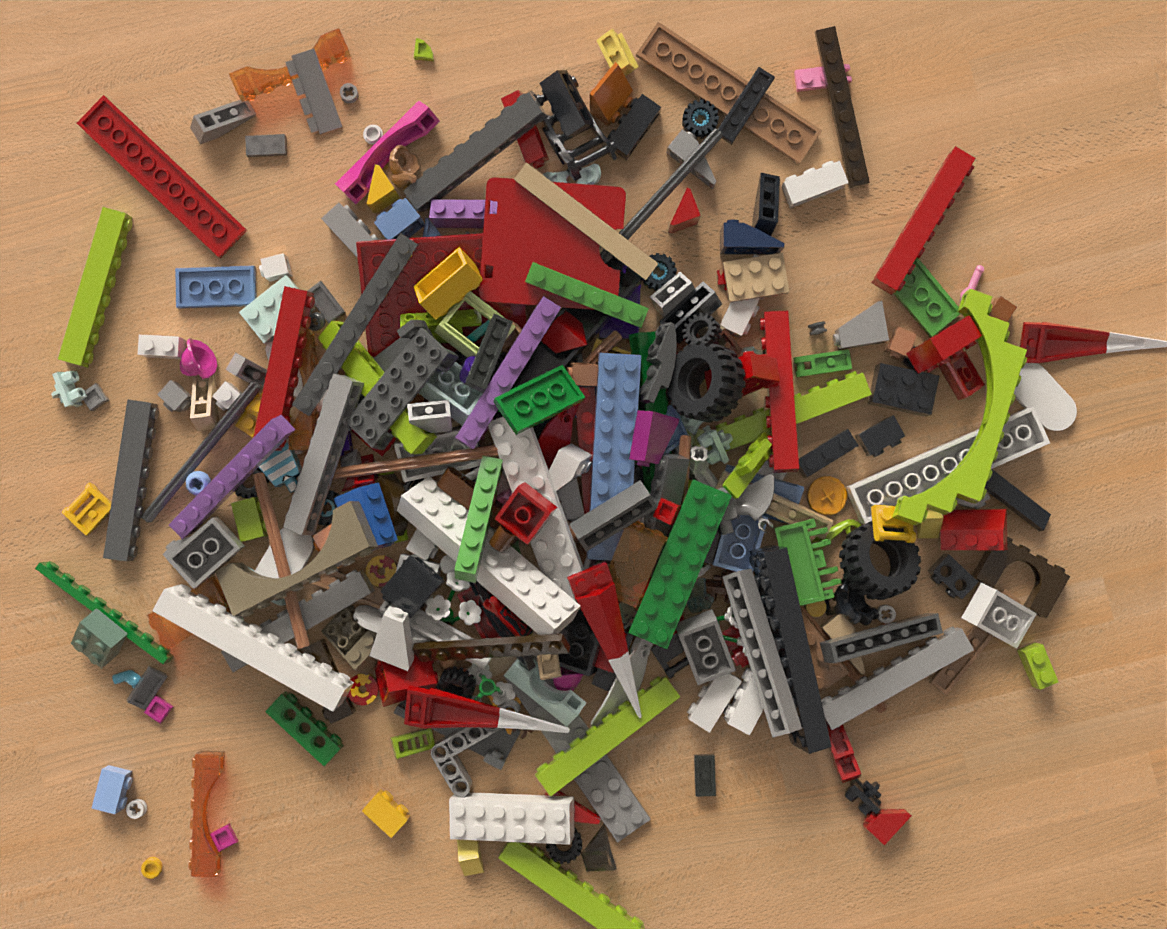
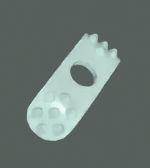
(589, 175)

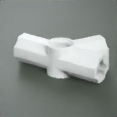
(699, 466)

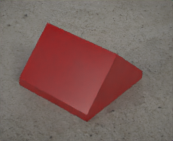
(686, 213)
(962, 376)

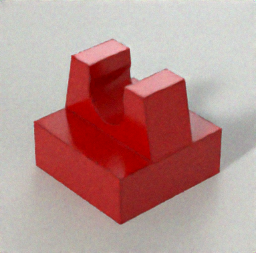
(667, 511)

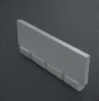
(314, 86)

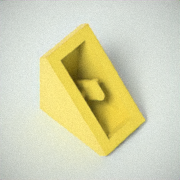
(931, 526)
(470, 857)

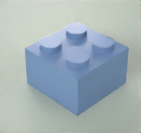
(398, 220)

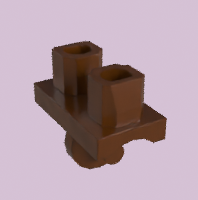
(716, 586)

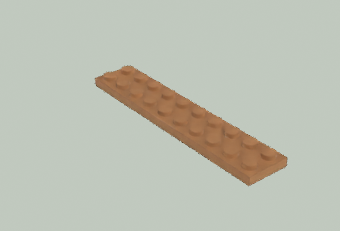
(722, 87)

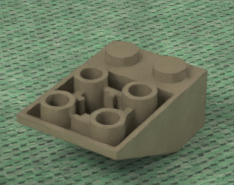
(351, 640)

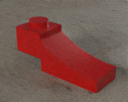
(843, 755)

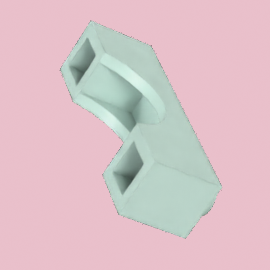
(561, 704)

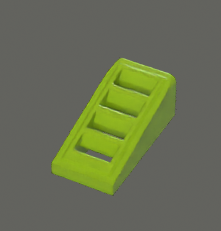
(400, 754)

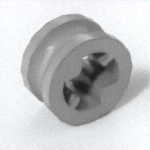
(350, 99)

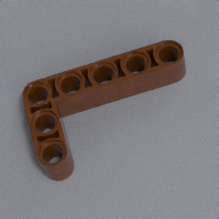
(461, 490)

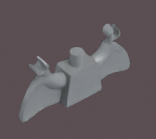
(752, 502)

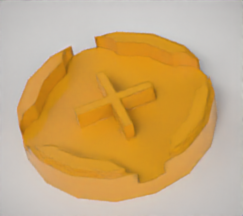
(827, 495)

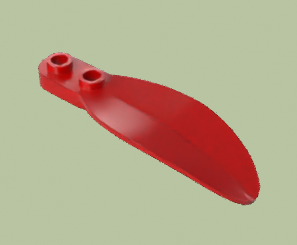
(556, 434)

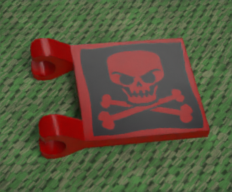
(510, 619)

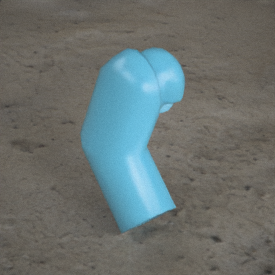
(127, 676)

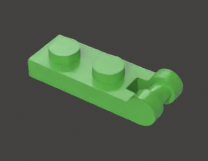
(823, 363)

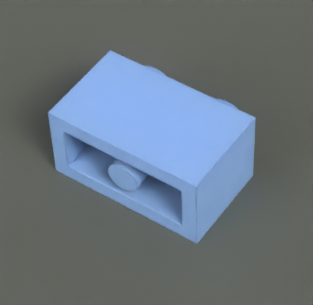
(112, 789)

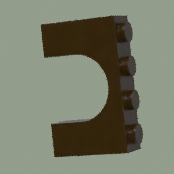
(1048, 579)

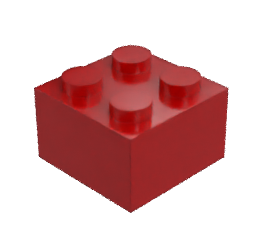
(525, 513)

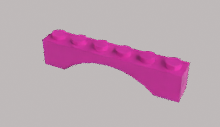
(410, 127)

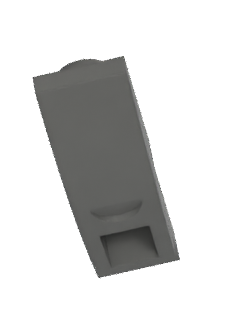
(662, 357)

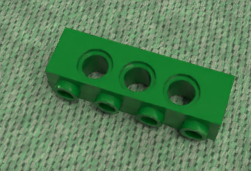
(293, 727)

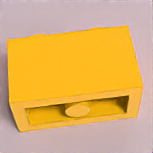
(386, 812)

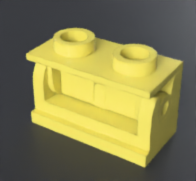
(617, 50)

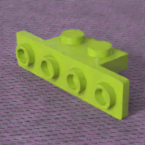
(460, 319)
(748, 466)

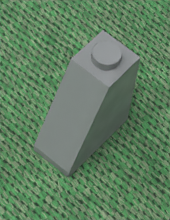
(863, 330)

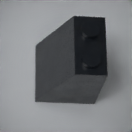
(412, 585)

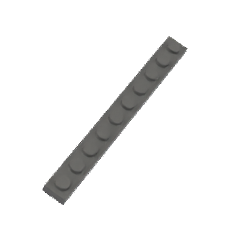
(355, 324)

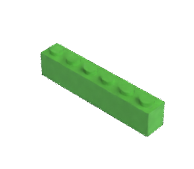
(586, 295)
(478, 519)

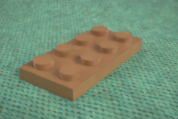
(825, 673)

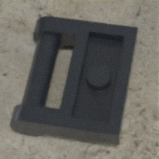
(665, 655)

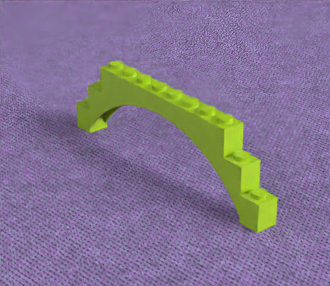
(1002, 370)

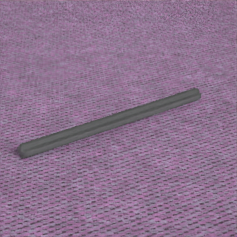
(667, 188)
(201, 452)

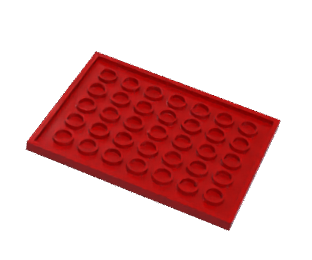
(402, 297)

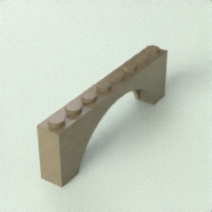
(347, 540)

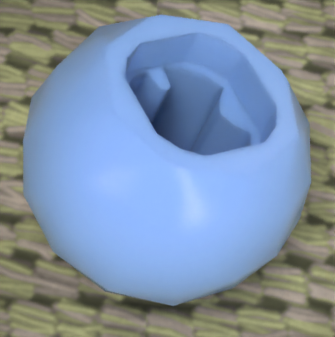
(197, 482)

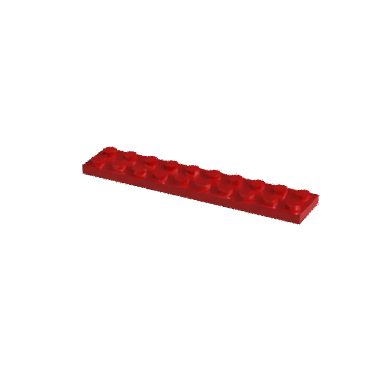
(162, 176)

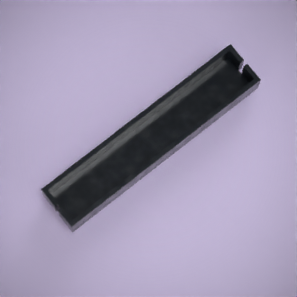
(593, 321)
(785, 619)

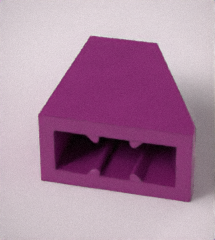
(651, 437)

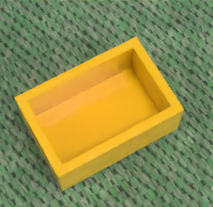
(447, 283)

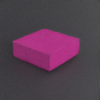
(158, 709)
(224, 837)

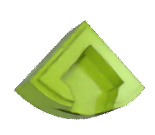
(423, 51)

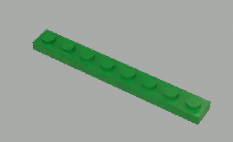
(82, 594)

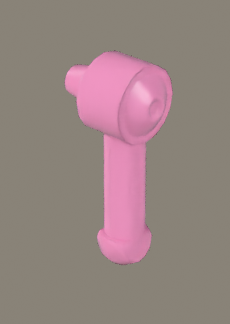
(974, 280)

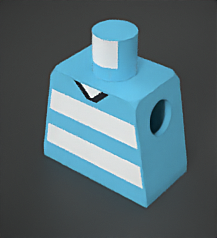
(282, 468)

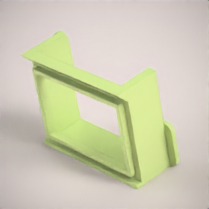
(454, 337)

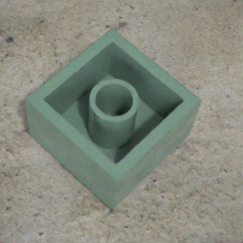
(98, 638)

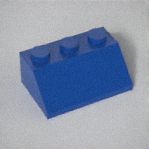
(375, 512)

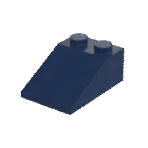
(746, 240)

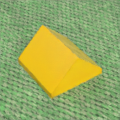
(381, 191)

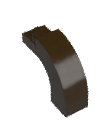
(392, 491)

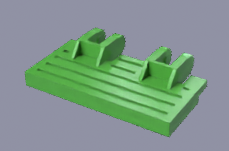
(806, 561)

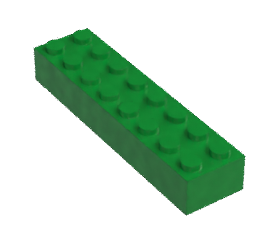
(680, 564)

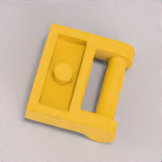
(92, 514)
(883, 517)

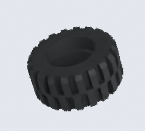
(724, 388)
(863, 575)

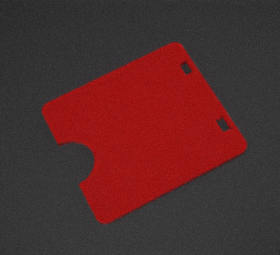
(531, 232)

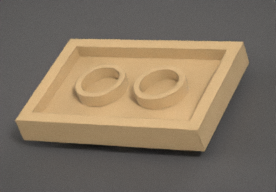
(755, 277)

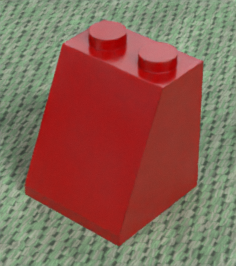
(395, 681)

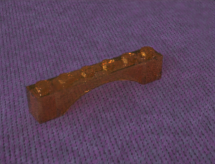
(252, 82)
(304, 424)
(205, 855)

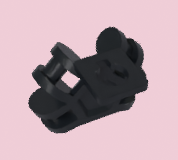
(851, 604)

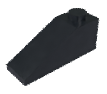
(766, 203)

